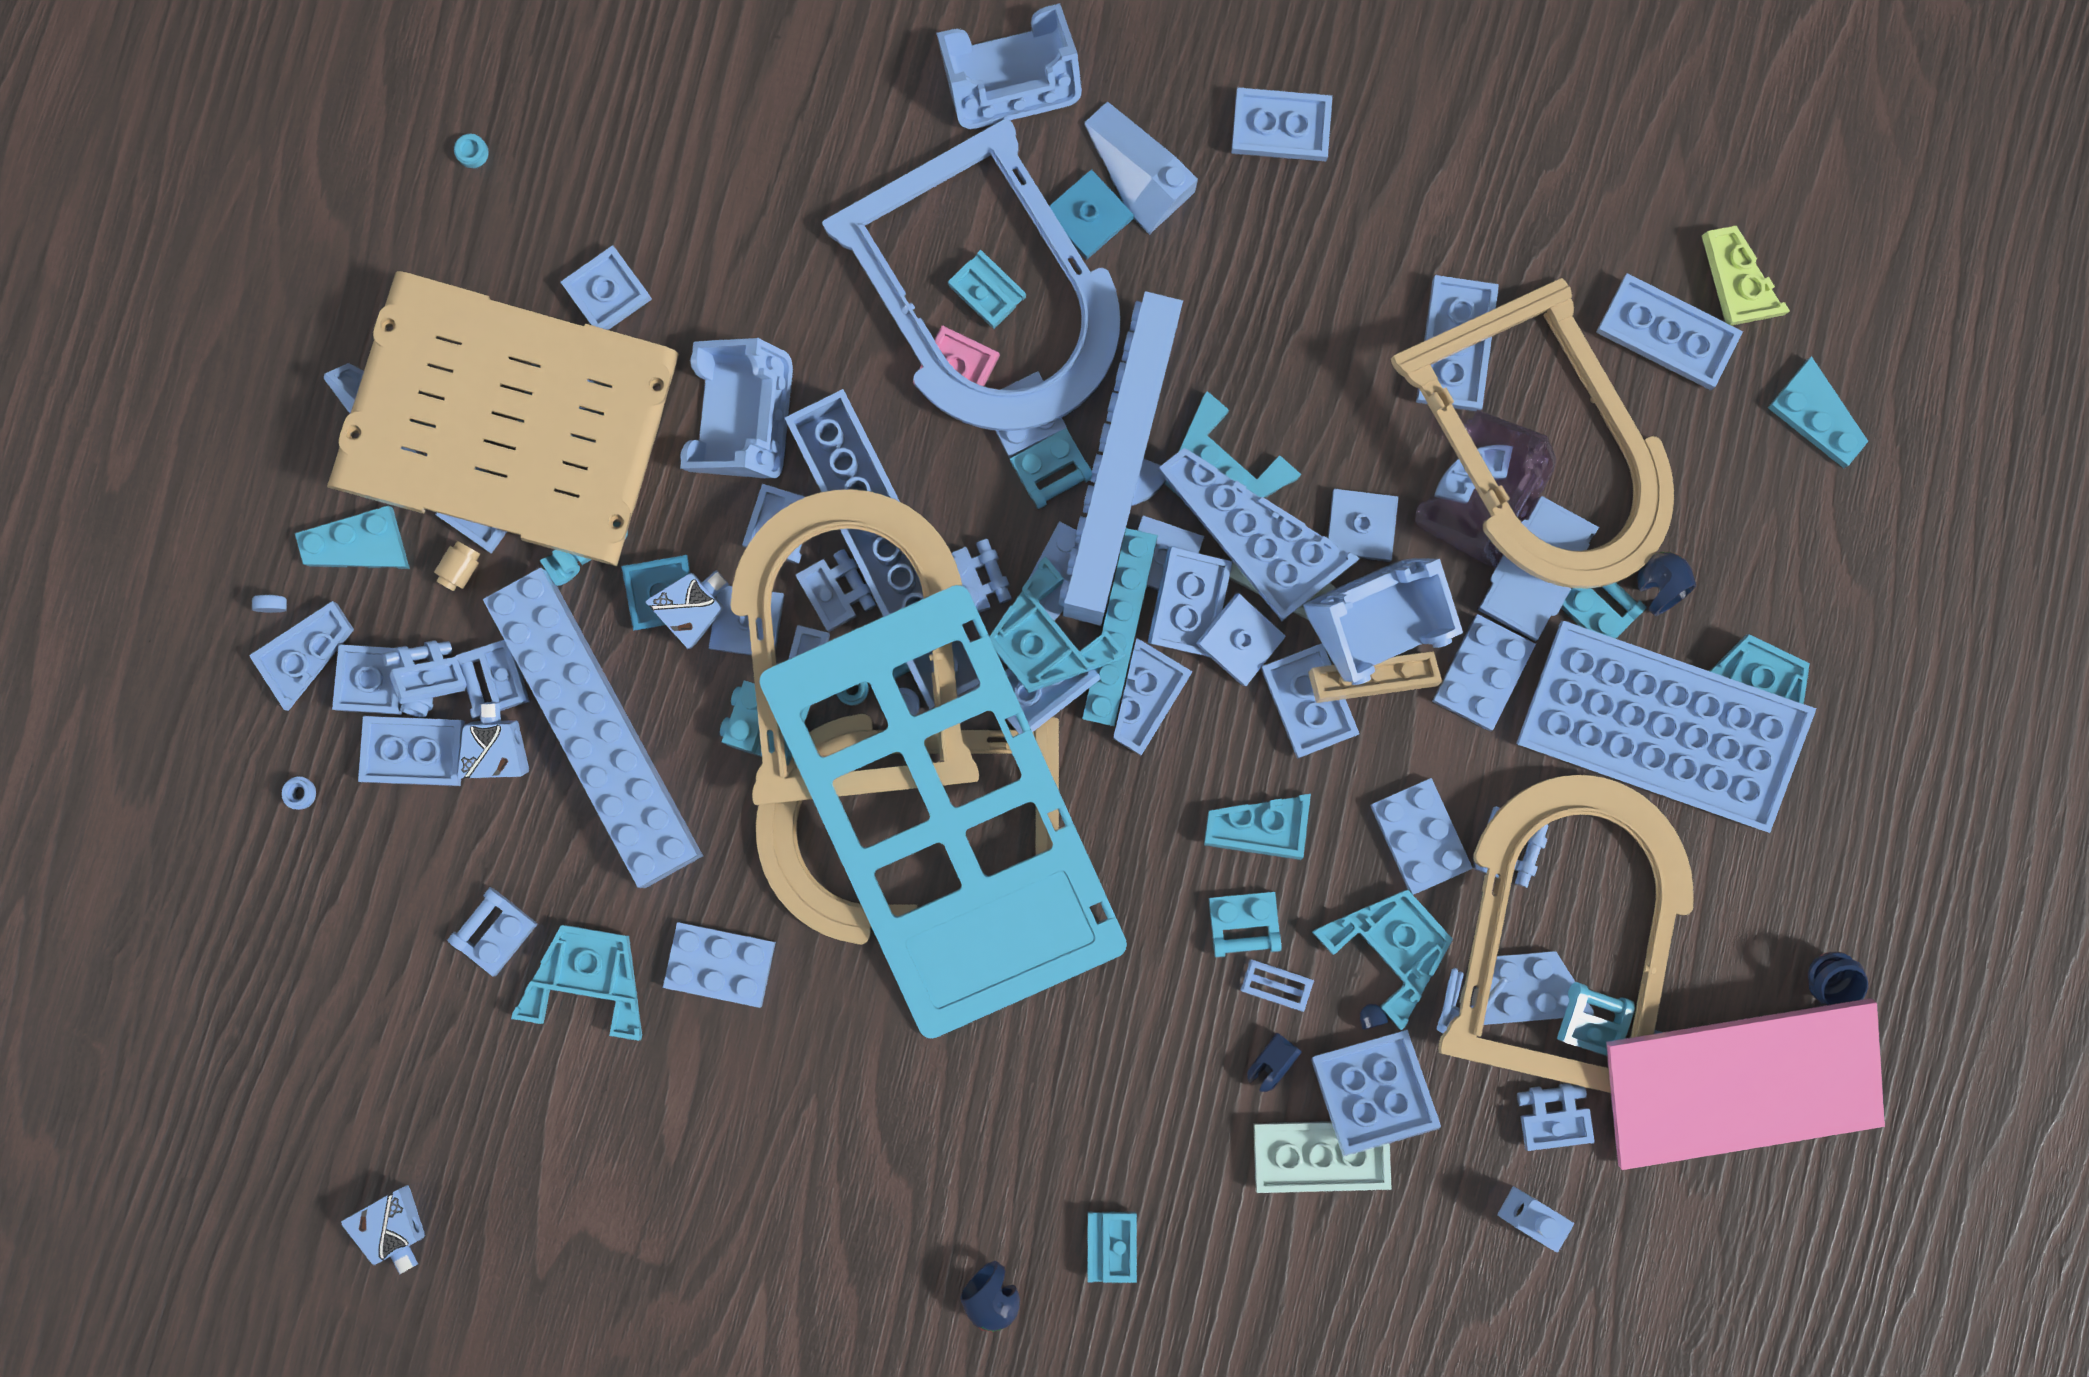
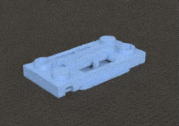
(1523, 599)

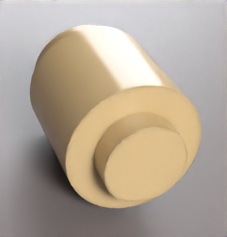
(457, 566)

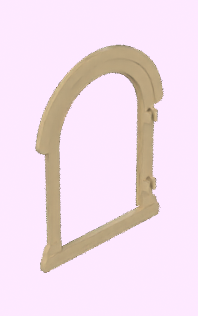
(1646, 458)
(752, 598)
(778, 828)
(1499, 852)

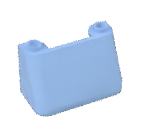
(1012, 73)
(742, 408)
(1384, 616)

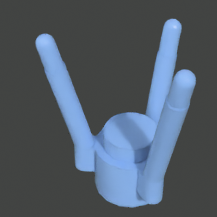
(1450, 1010)

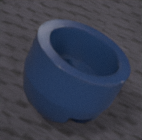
(1372, 1016)

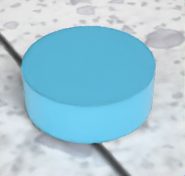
(471, 150)

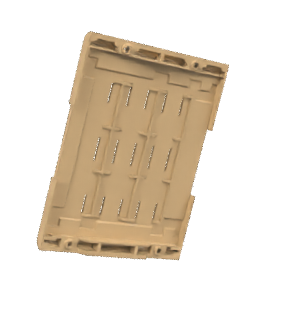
(447, 476)

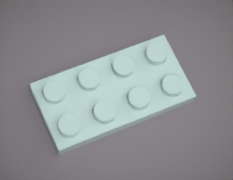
(1310, 1160)

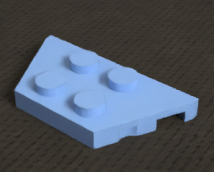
(1534, 988)

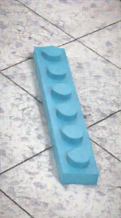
(1121, 623)

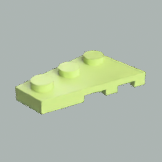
(1738, 281)

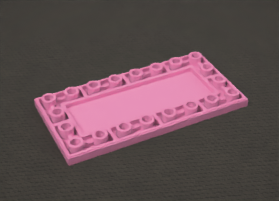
(1746, 1084)

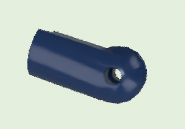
(1276, 1061)

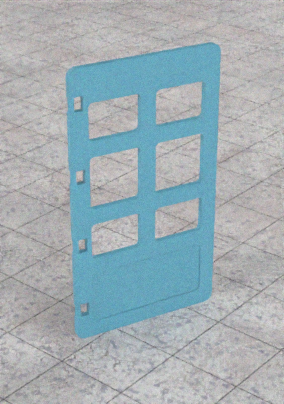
(999, 931)

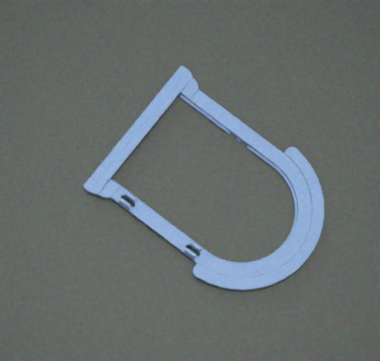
(938, 379)

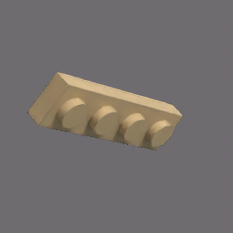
(1390, 676)

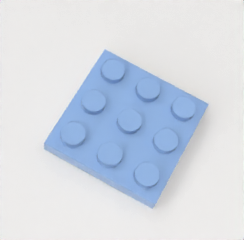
(1375, 1093)

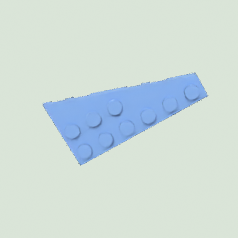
(1266, 543)

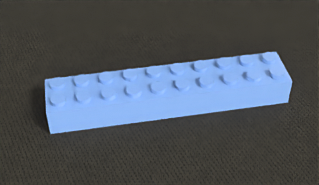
(1123, 451)
(845, 460)
(593, 728)

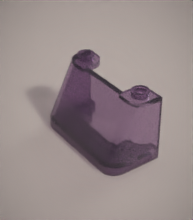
(1527, 475)

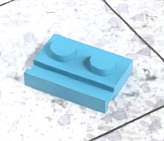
(987, 289)
(1112, 1247)

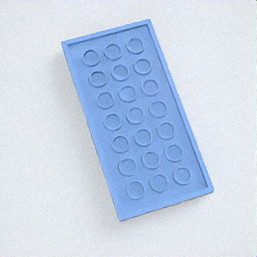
(1666, 726)

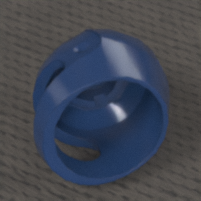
(1671, 575)
(1837, 979)
(987, 1303)

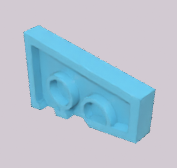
(1819, 415)
(358, 541)
(1261, 828)

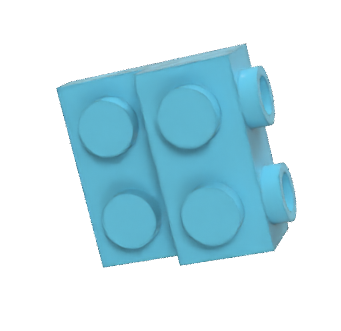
(742, 728)

